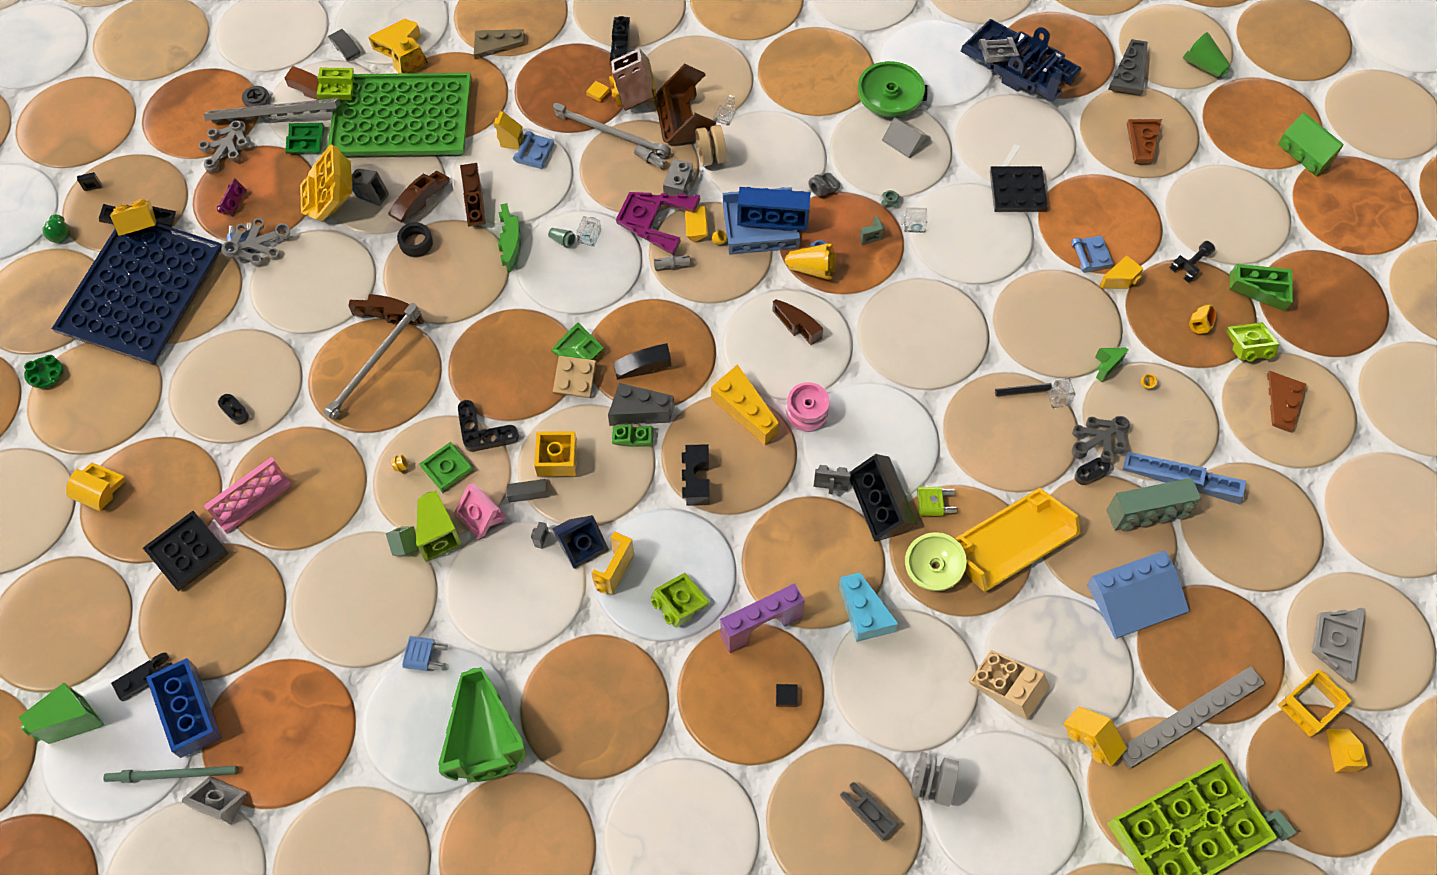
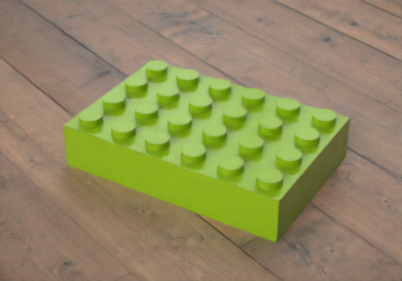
(1193, 826)

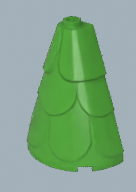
(480, 733)

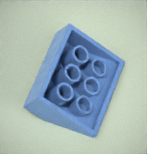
(1139, 594)

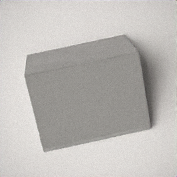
(904, 137)
(216, 799)

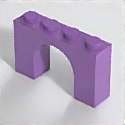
(783, 604)

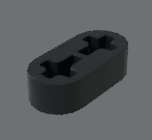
(230, 411)
(1093, 474)

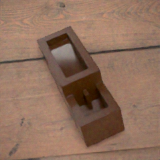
(798, 321)

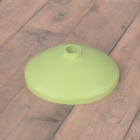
(931, 550)

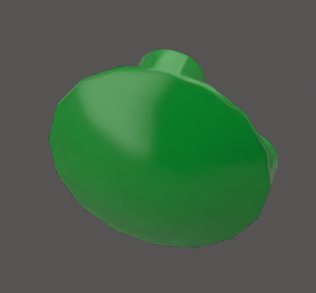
(43, 371)

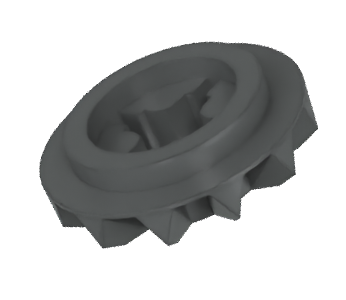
(249, 94)

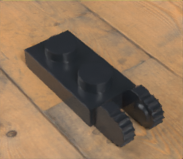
(136, 680)

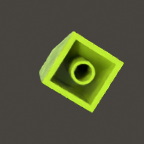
(434, 527)

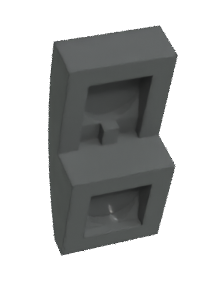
(344, 44)

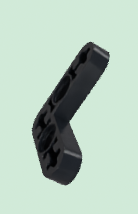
(474, 433)

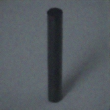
(1023, 389)

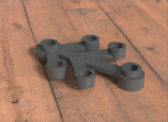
(1117, 425)

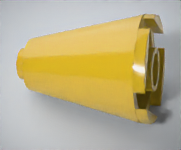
(814, 261)

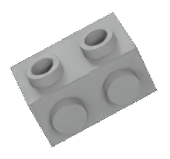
(679, 178)

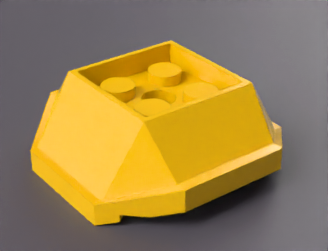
(326, 185)

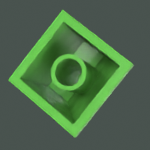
(59, 716)

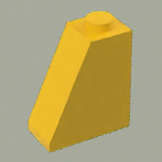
(388, 37)

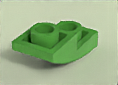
(632, 436)

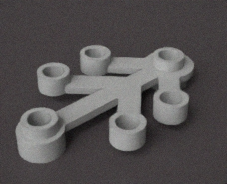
(235, 128)
(254, 242)

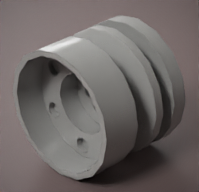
(935, 779)

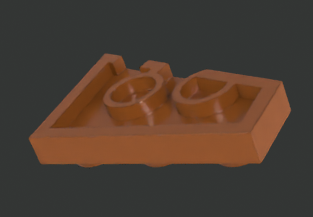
(1143, 138)
(1285, 400)

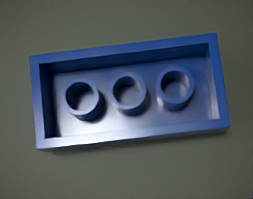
(773, 208)
(183, 708)

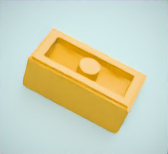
(696, 224)

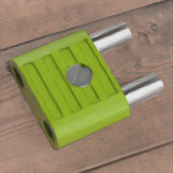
(931, 501)

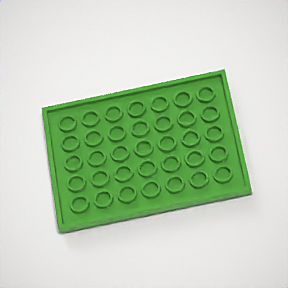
(403, 115)

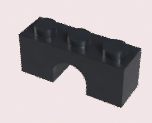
(696, 490)

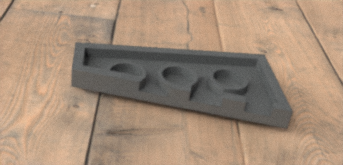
(1131, 70)

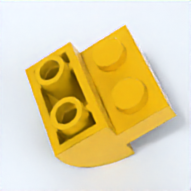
(93, 485)

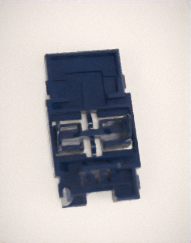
(1047, 71)

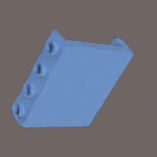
(754, 239)

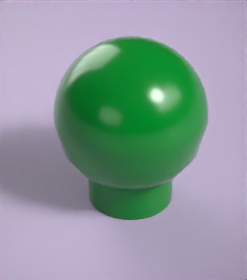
(56, 229)

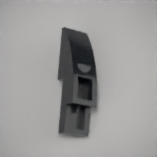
(620, 37)

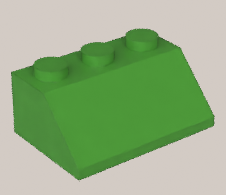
(1310, 144)

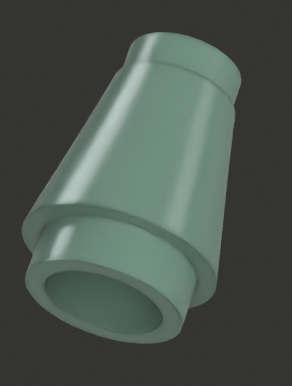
(563, 237)

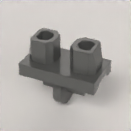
(831, 479)

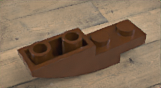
(473, 194)
(415, 195)
(382, 306)

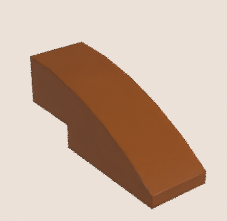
(303, 81)

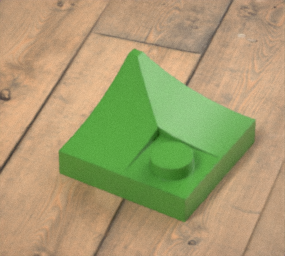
(578, 344)

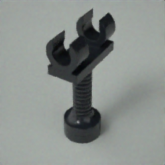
(1205, 249)

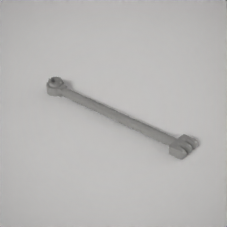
(662, 149)
(333, 410)

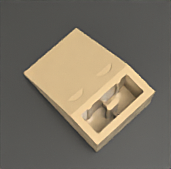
(1010, 683)

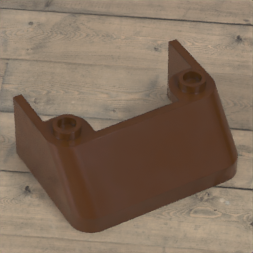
(674, 109)

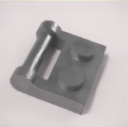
(998, 50)

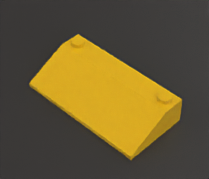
(1016, 538)

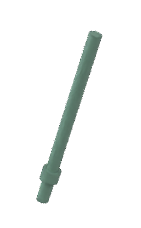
(128, 776)

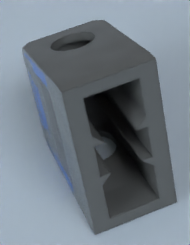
(369, 186)

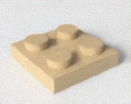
(574, 377)

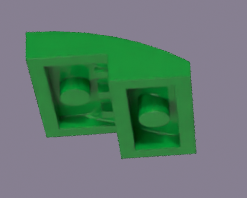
(304, 138)

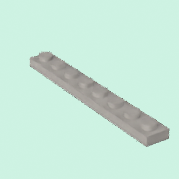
(266, 110)
(1191, 717)

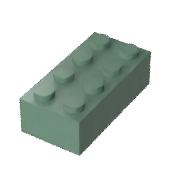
(1153, 504)

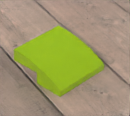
(335, 83)

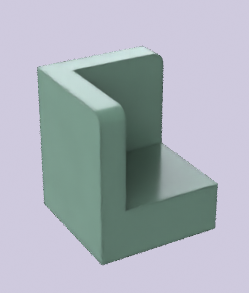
(402, 540)

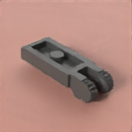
(870, 812)

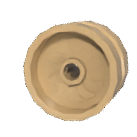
(711, 145)

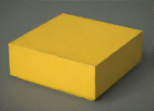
(597, 91)

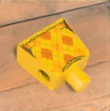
(408, 55)

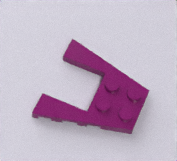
(641, 210)

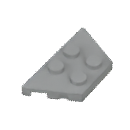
(1338, 640)

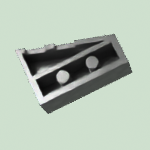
(640, 405)

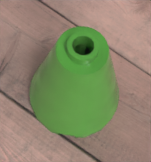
(1208, 56)

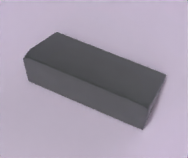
(527, 490)

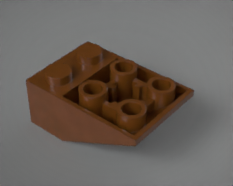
(633, 78)

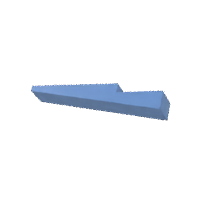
(1168, 471)

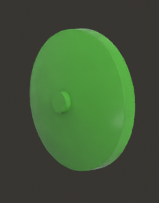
(891, 88)

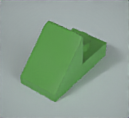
(1110, 360)

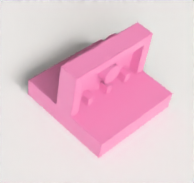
(478, 511)

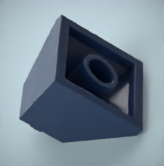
(580, 539)

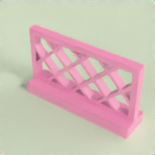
(256, 498)

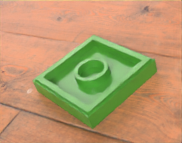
(446, 467)

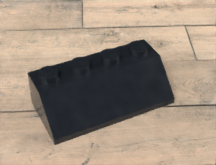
(882, 498)

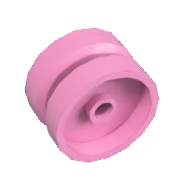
(807, 406)

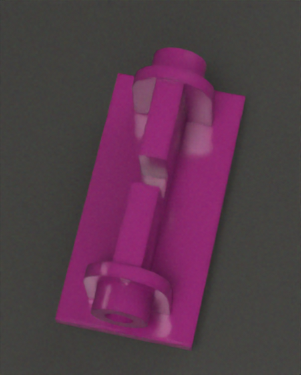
(231, 198)

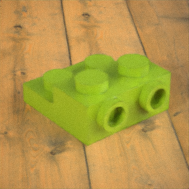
(1252, 341)
(679, 600)

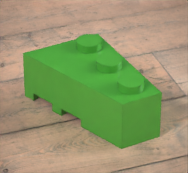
(1263, 284)

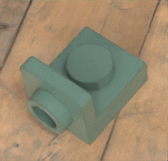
(872, 233)
(1279, 824)

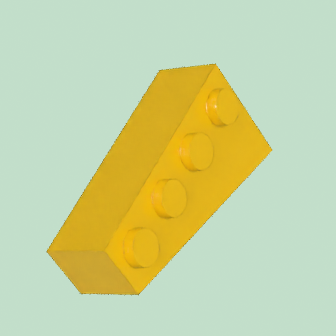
(744, 404)

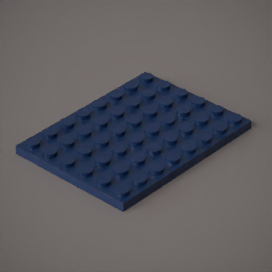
(138, 291)

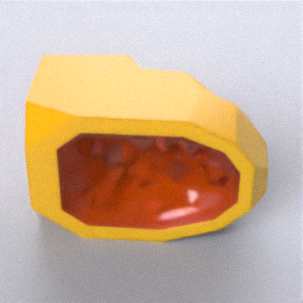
(1203, 319)

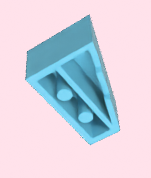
(865, 609)

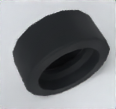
(415, 250)

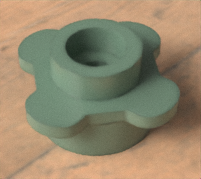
(893, 196)

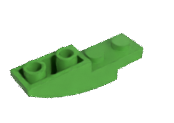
(510, 238)

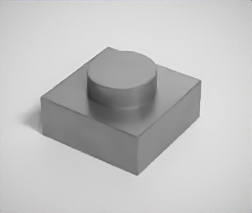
(539, 534)

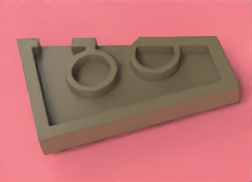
(493, 40)

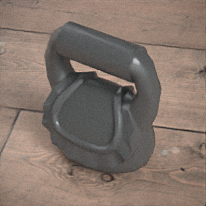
(819, 185)

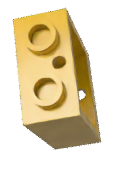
(1301, 716)

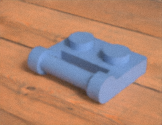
(538, 153)
(1096, 251)

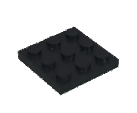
(1018, 189)
(185, 550)

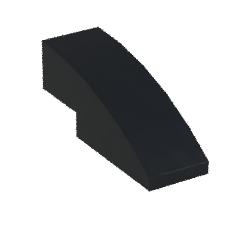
(643, 361)

